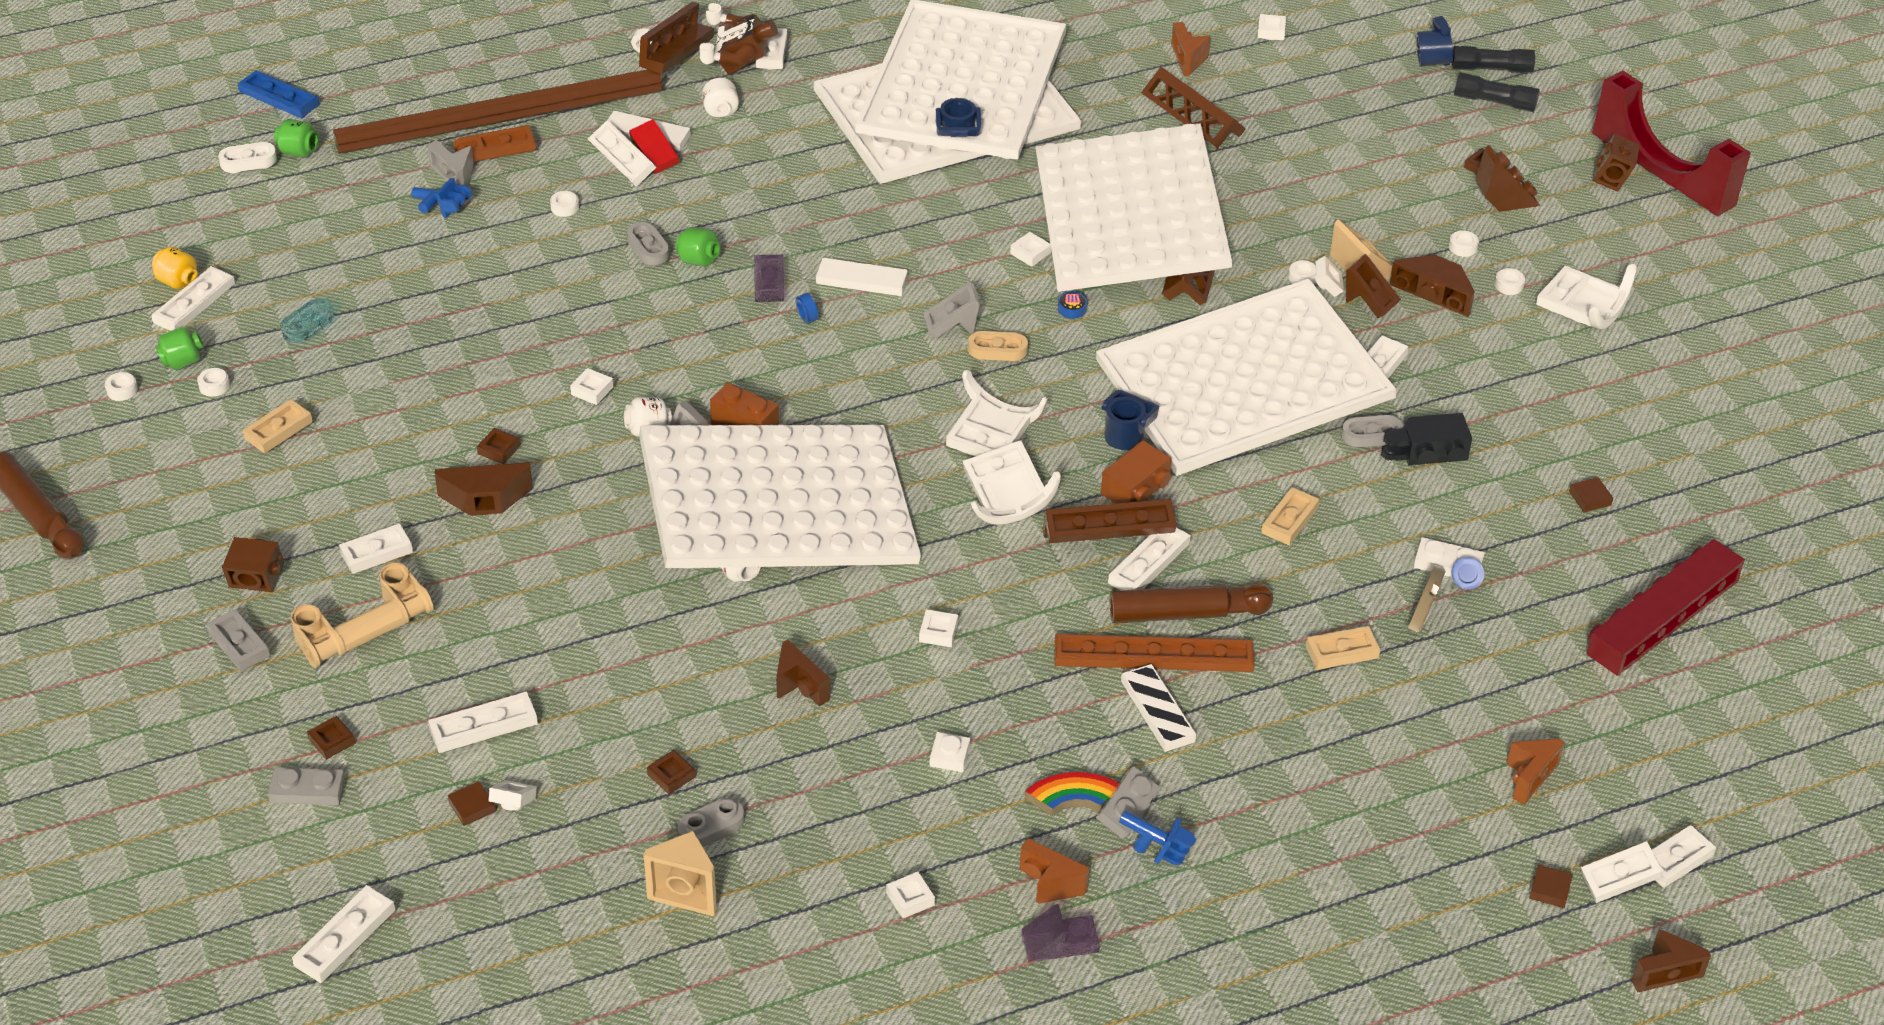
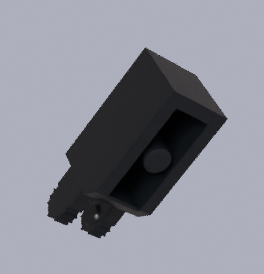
(1429, 440)

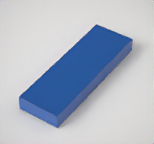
(278, 94)

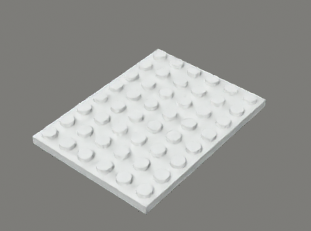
(966, 54)
(896, 159)
(1131, 207)
(1246, 375)
(776, 496)

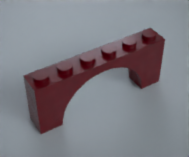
(1711, 184)

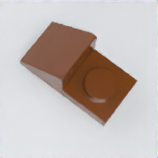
(1189, 50)
(1534, 764)
(1057, 874)

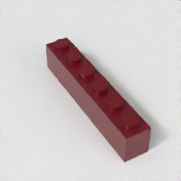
(1664, 606)

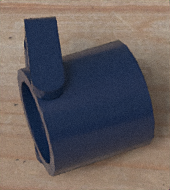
(1435, 46)
(958, 118)
(1127, 419)

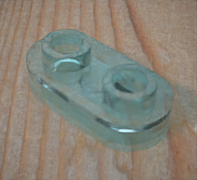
(307, 320)

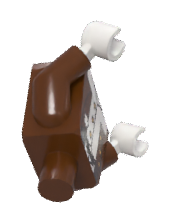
(738, 39)

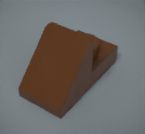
(1366, 281)
(800, 672)
(1672, 962)

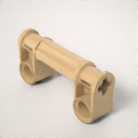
(402, 599)

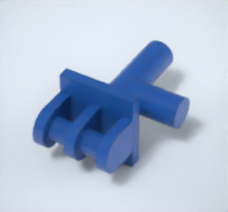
(449, 197)
(1174, 844)

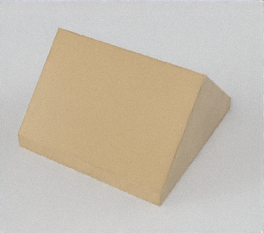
(1350, 245)
(681, 875)

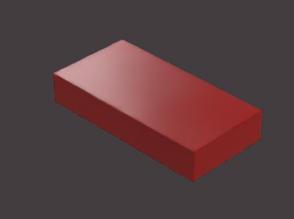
(654, 145)

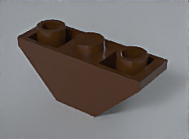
(1503, 184)
(1434, 281)
(484, 488)

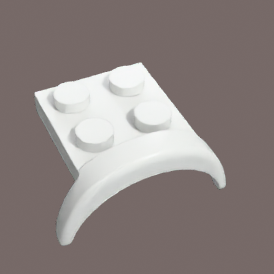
(1587, 297)
(988, 421)
(1008, 485)

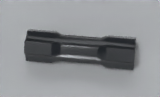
(1514, 60)
(1517, 96)

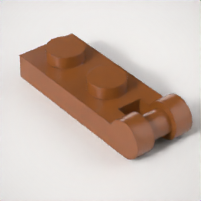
(498, 143)

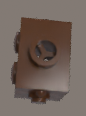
(1616, 162)
(253, 564)

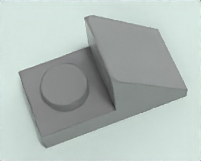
(451, 165)
(956, 308)

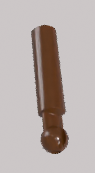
(38, 508)
(1188, 602)

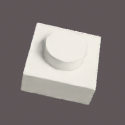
(1271, 27)
(1030, 249)
(1328, 276)
(591, 386)
(938, 628)
(949, 752)
(512, 794)
(910, 895)

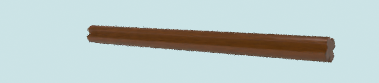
(496, 110)

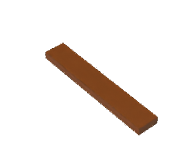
(1161, 652)

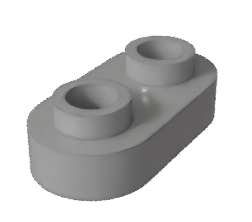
(648, 243)
(1368, 430)
(714, 821)

